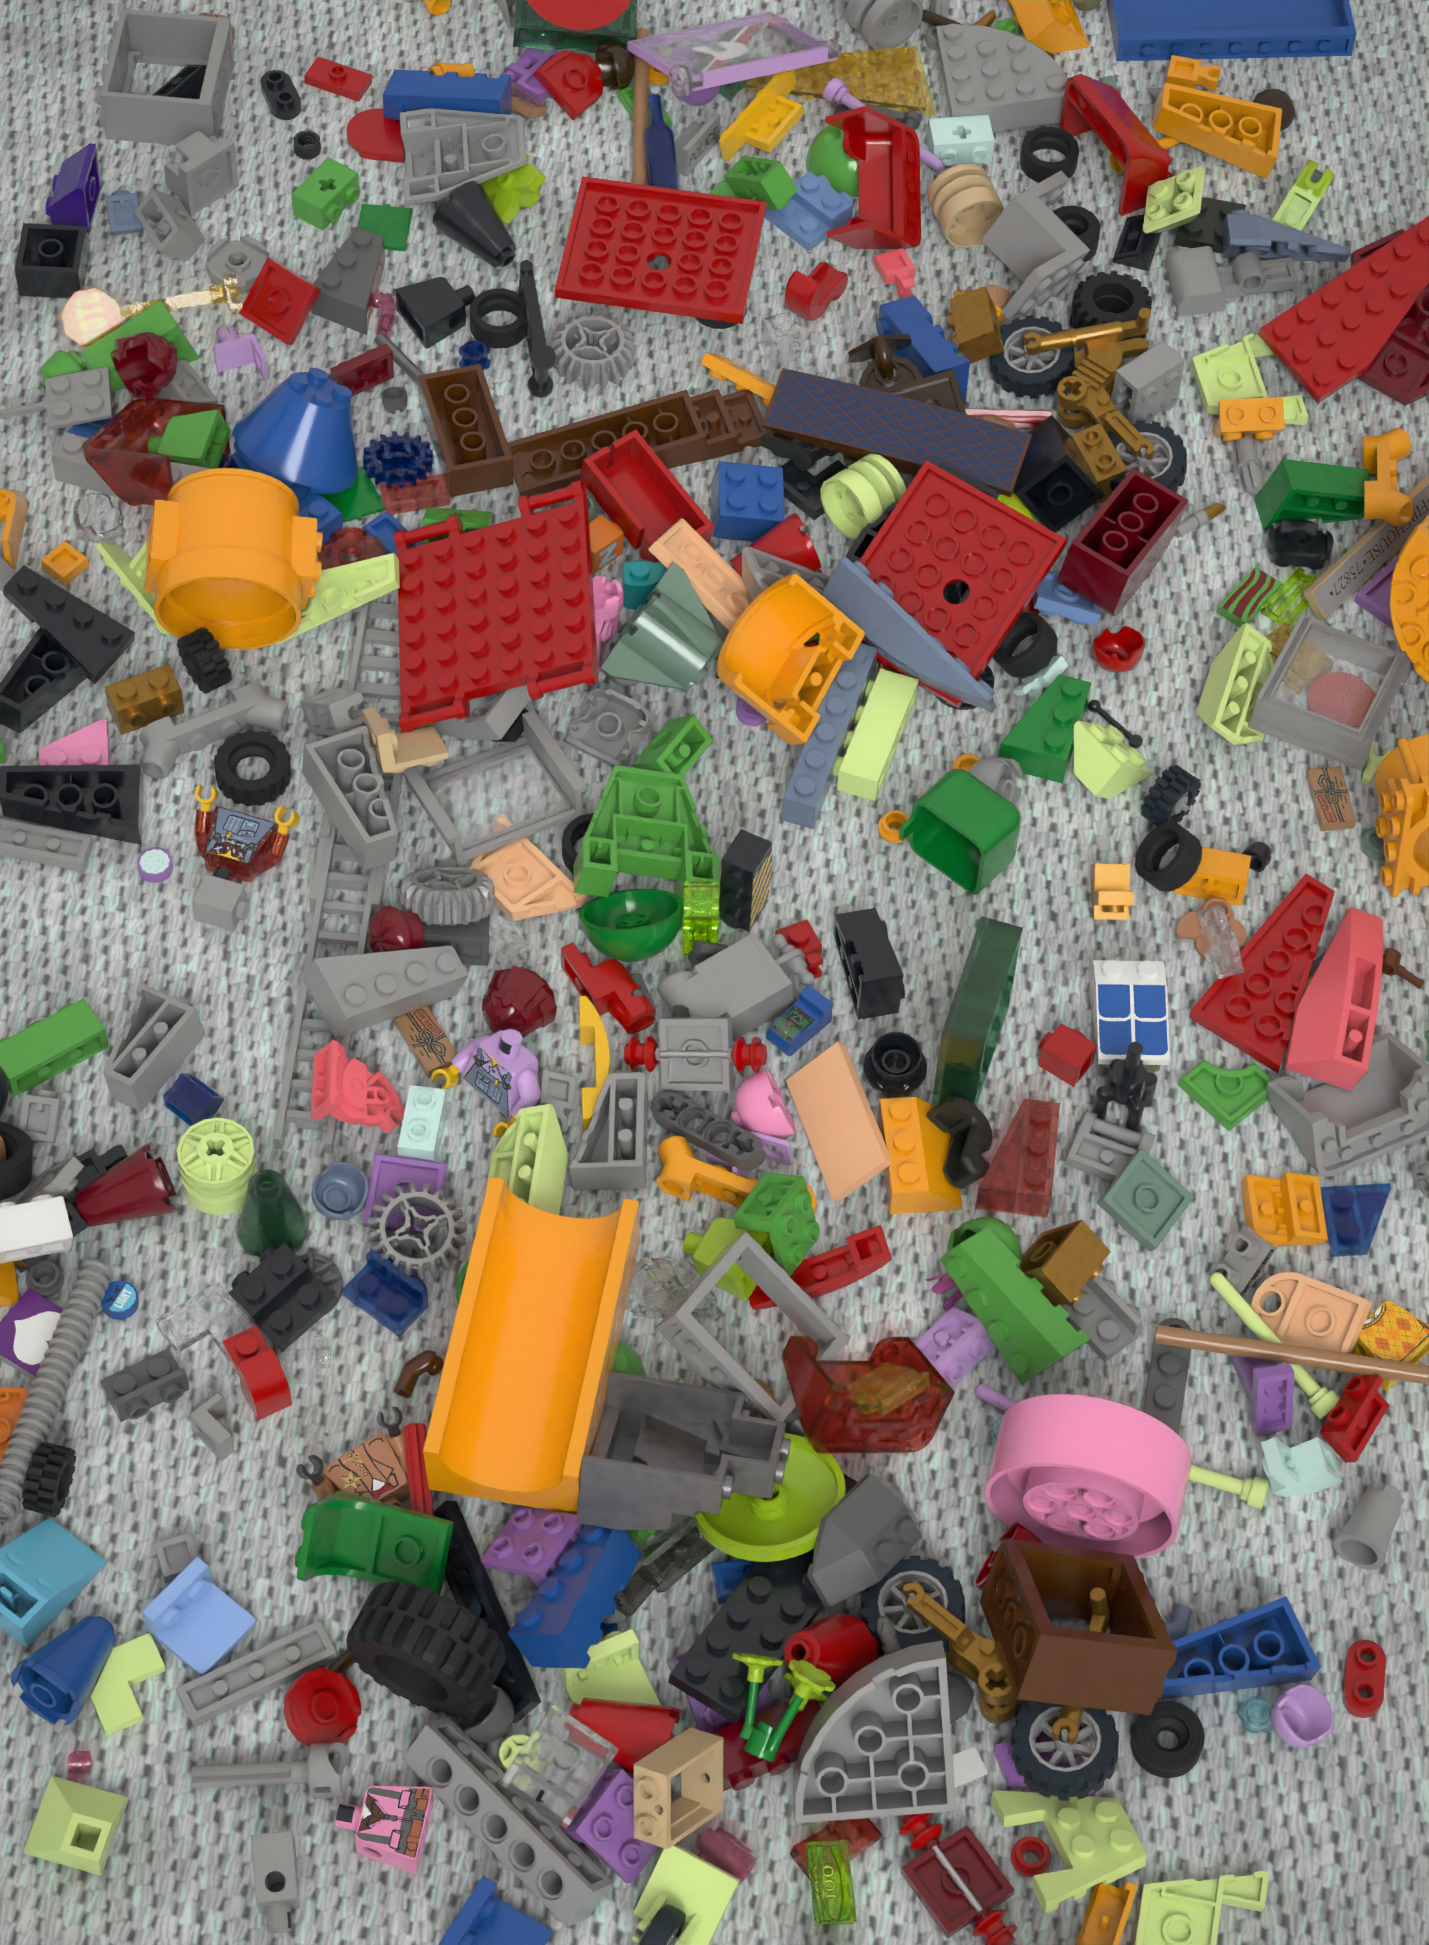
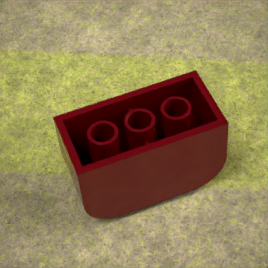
(1122, 542)

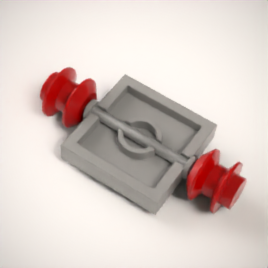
(696, 1054)

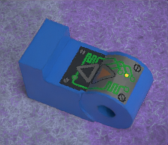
(800, 1021)

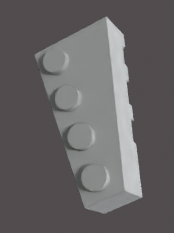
(382, 985)

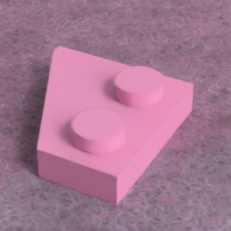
(81, 747)

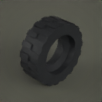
(252, 745)

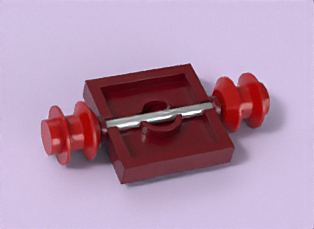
(957, 1880)

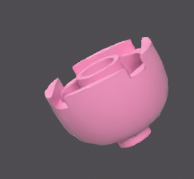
(762, 1108)

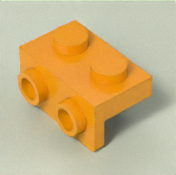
(1249, 417)

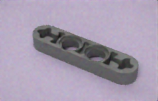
(709, 1128)

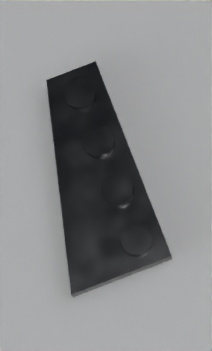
(78, 628)

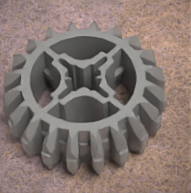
(591, 357)
(447, 895)
(401, 1239)

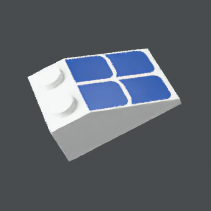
(1130, 1007)

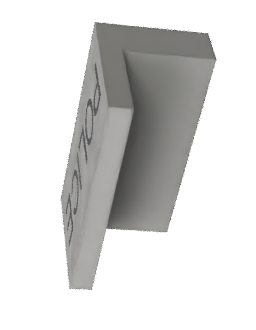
(696, 143)

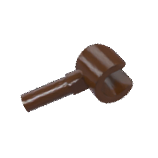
(1391, 966)

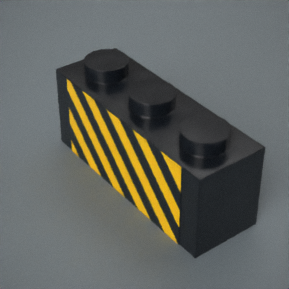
(745, 880)

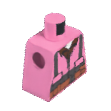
(390, 1824)

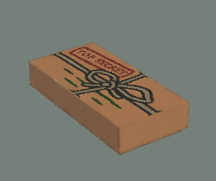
(526, 105)
(1331, 798)
(426, 1039)

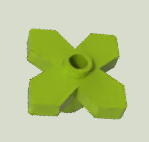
(515, 190)

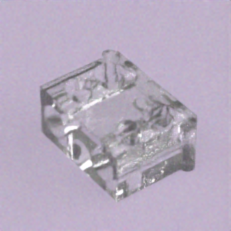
(1219, 942)

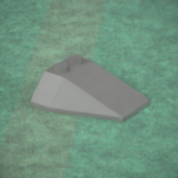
(456, 148)

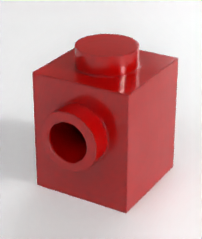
(1066, 1054)

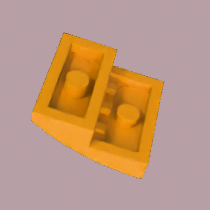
(1285, 1209)

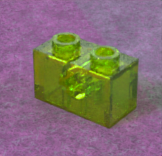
(700, 913)

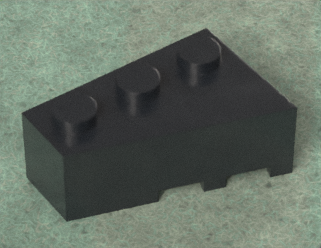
(868, 963)

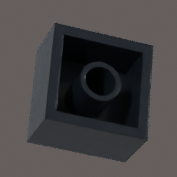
(51, 260)

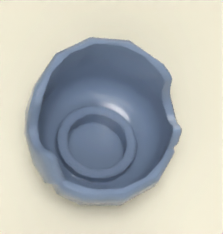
(340, 1191)

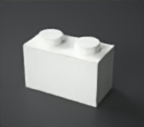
(34, 1228)

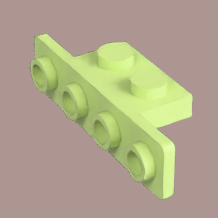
(131, 575)

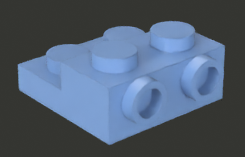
(812, 211)

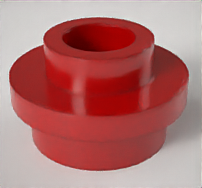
(1030, 1845)

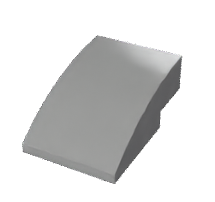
(489, 716)

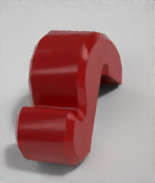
(813, 293)

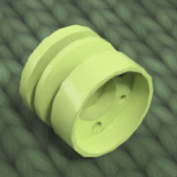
(861, 494)
(216, 1165)

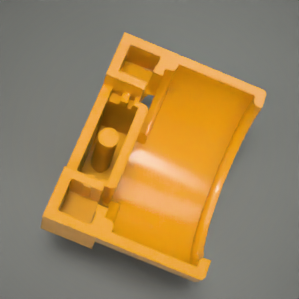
(771, 665)

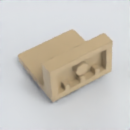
(402, 750)

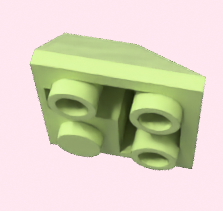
(1174, 201)
(1105, 761)
(76, 1825)

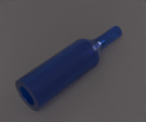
(660, 149)

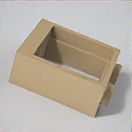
(701, 1799)

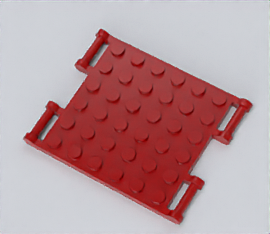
(496, 608)

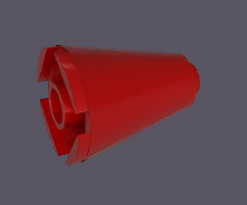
(786, 543)
(834, 1644)
(628, 1725)

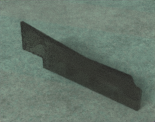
(663, 1563)

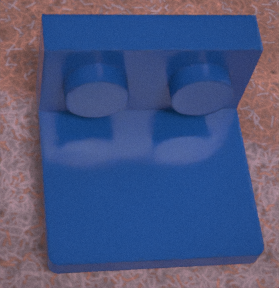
(493, 1922)

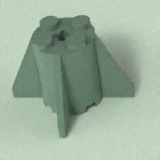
(666, 638)

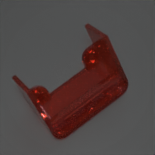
(121, 450)

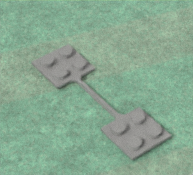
(72, 399)

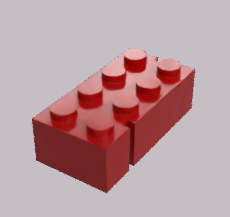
(640, 493)

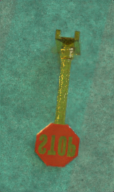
(94, 314)

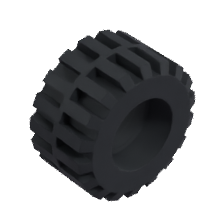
(1110, 294)

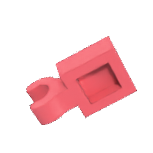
(898, 269)

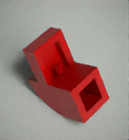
(259, 1372)

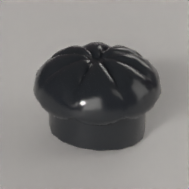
(895, 1064)

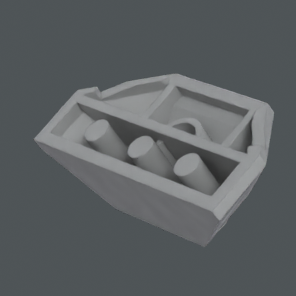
(764, 569)

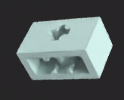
(961, 139)
(423, 1123)

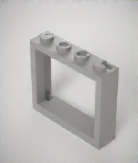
(713, 1360)

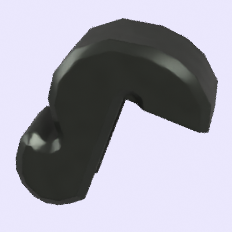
(969, 1139)

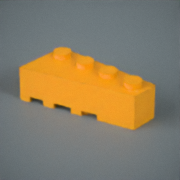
(1221, 126)

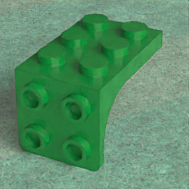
(373, 1542)

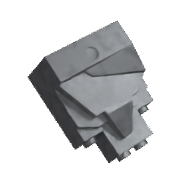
(675, 1453)

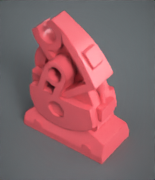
(352, 1092)

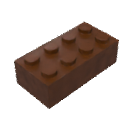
(465, 430)

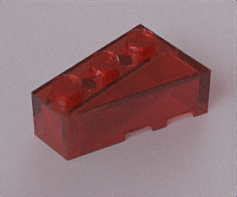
(1024, 1163)

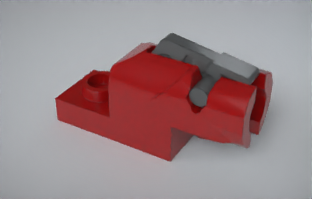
(610, 989)

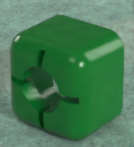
(964, 830)

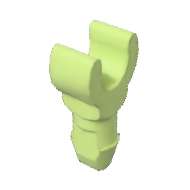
(1372, 765)

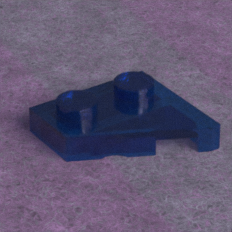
(1353, 1216)

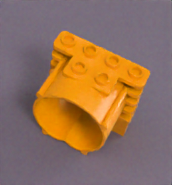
(1404, 821)

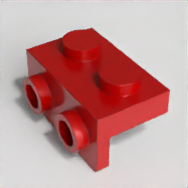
(1355, 1417)

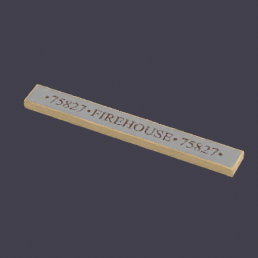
(1364, 558)

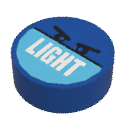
(120, 1300)

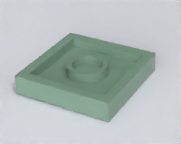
(1145, 1200)

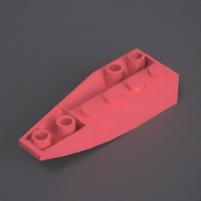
(1340, 1006)

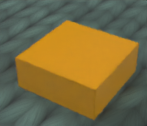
(65, 563)

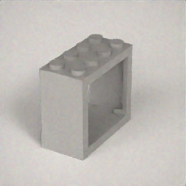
(164, 41)

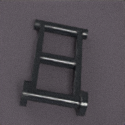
(541, 356)

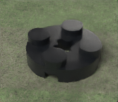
(1299, 544)

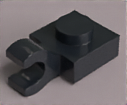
(97, 1165)

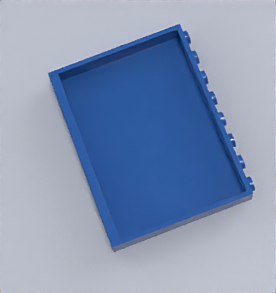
(1230, 29)

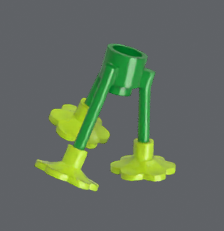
(807, 1684)

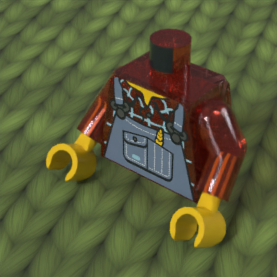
(237, 842)

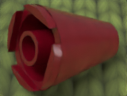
(128, 1191)

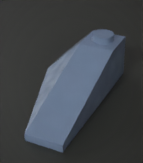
(1275, 240)

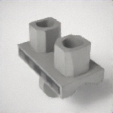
(1245, 1260)

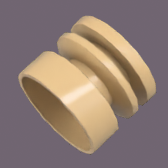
(964, 204)

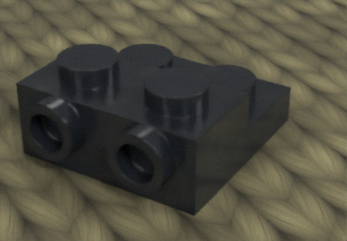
(281, 1296)

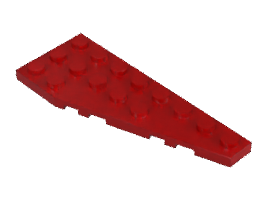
(1350, 319)

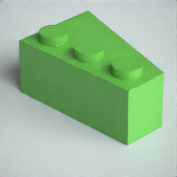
(152, 320)

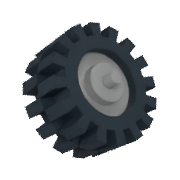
(1170, 796)

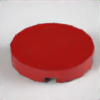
(322, 1707)

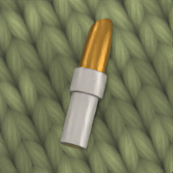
(1199, 519)

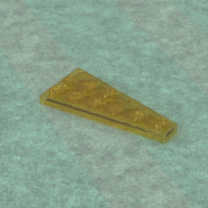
(873, 76)

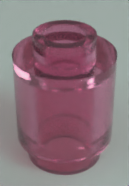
(726, 1852)

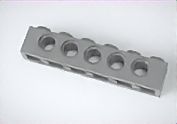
(584, 1883)

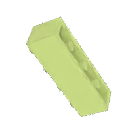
(876, 734)

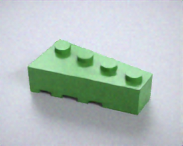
(1011, 1305)

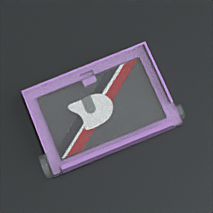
(731, 51)

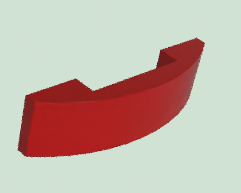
(835, 1268)

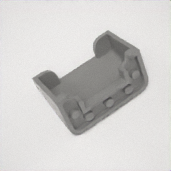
(1349, 1128)

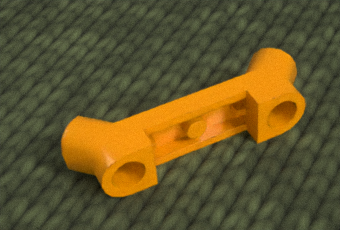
(1381, 496)
(685, 1174)

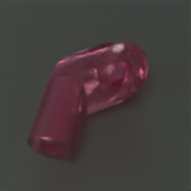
(387, 316)

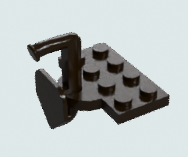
(937, 389)

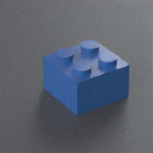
(746, 500)

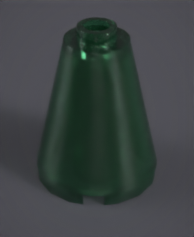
(270, 1215)

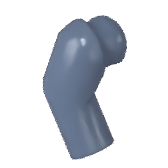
(1179, 1621)

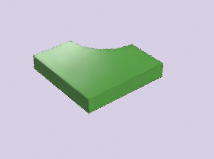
(1227, 1093)

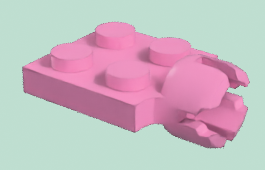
(607, 608)

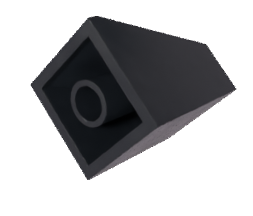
(1055, 477)

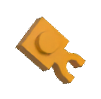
(1188, 73)

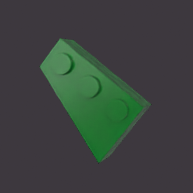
(1312, 492)
(1045, 734)

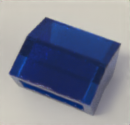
(192, 1099)

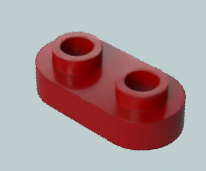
(1364, 1676)

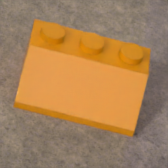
(1050, 24)
(918, 1156)

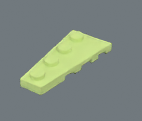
(348, 588)

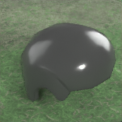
(491, 1719)

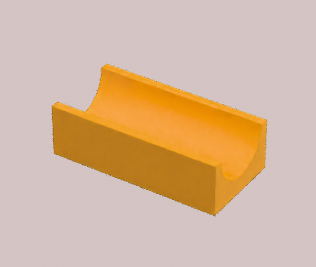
(531, 1352)

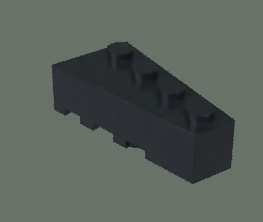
(36, 682)
(77, 798)

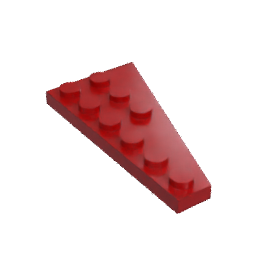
(1259, 1004)

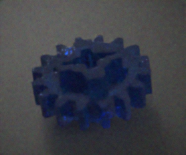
(398, 460)

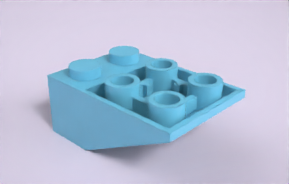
(41, 1578)

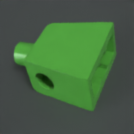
(193, 439)

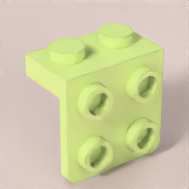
(611, 1672)

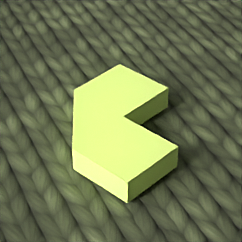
(125, 1667)

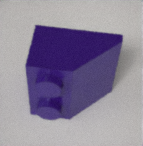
(76, 189)

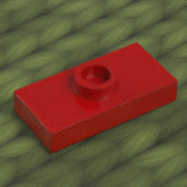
(338, 79)

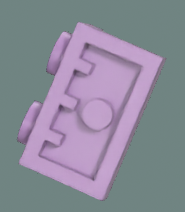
(955, 1344)

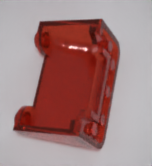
(832, 1417)

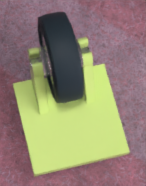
(683, 1900)

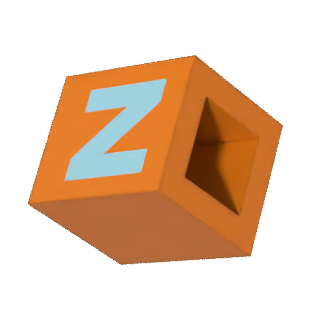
(605, 542)

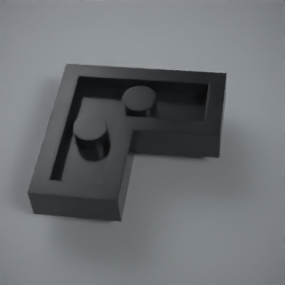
(805, 489)

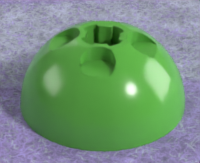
(829, 159)

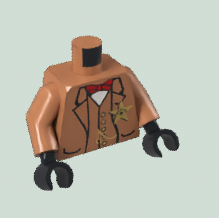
(370, 1470)

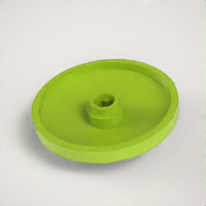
(787, 1523)

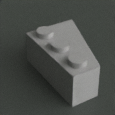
(152, 1046)

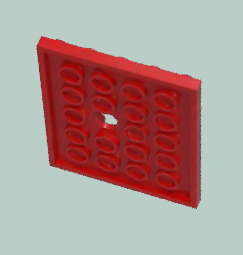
(625, 225)
(954, 534)

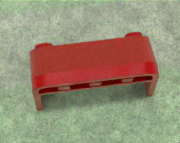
(1100, 108)
(887, 180)

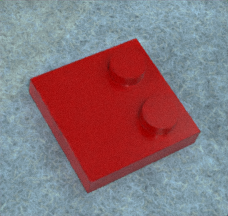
(280, 301)

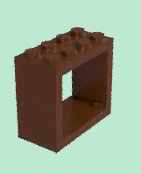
(1073, 1665)

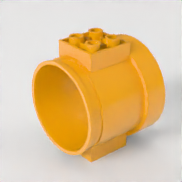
(231, 558)

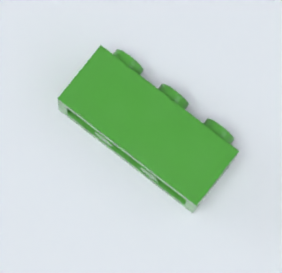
(51, 1046)

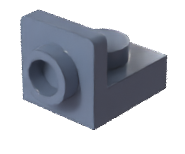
(121, 213)

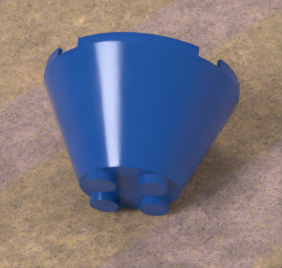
(302, 434)

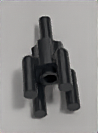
(1127, 1085)

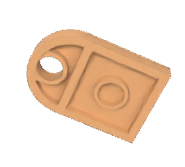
(1312, 1312)

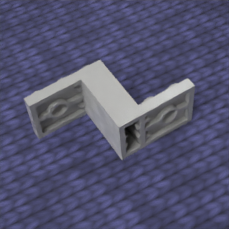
(1036, 246)

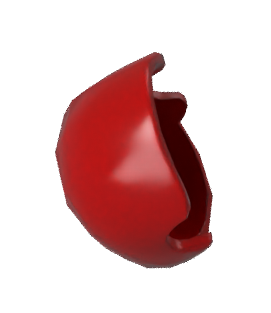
(1118, 650)

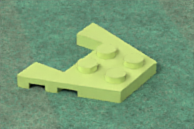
(1234, 374)
(1088, 1834)
(1191, 1909)

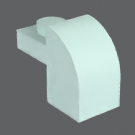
(1299, 1469)

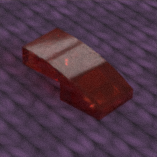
(858, 1832)

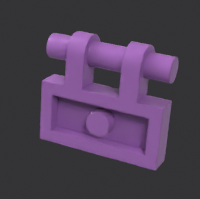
(524, 78)

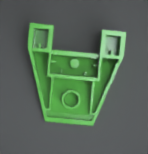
(644, 829)

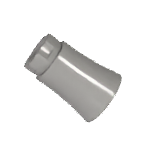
(1370, 1527)

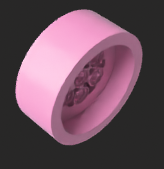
(1089, 1474)

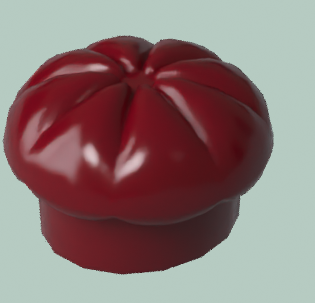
(395, 930)

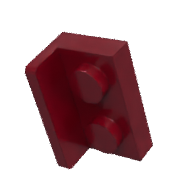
(365, 370)

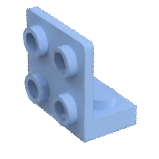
(197, 1619)

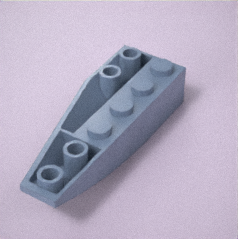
(900, 636)

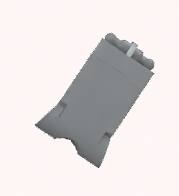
(739, 984)

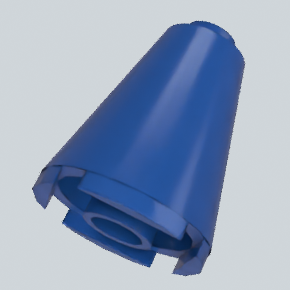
(65, 1670)

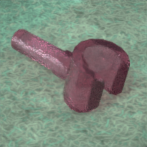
(79, 1763)

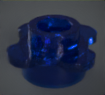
(474, 353)

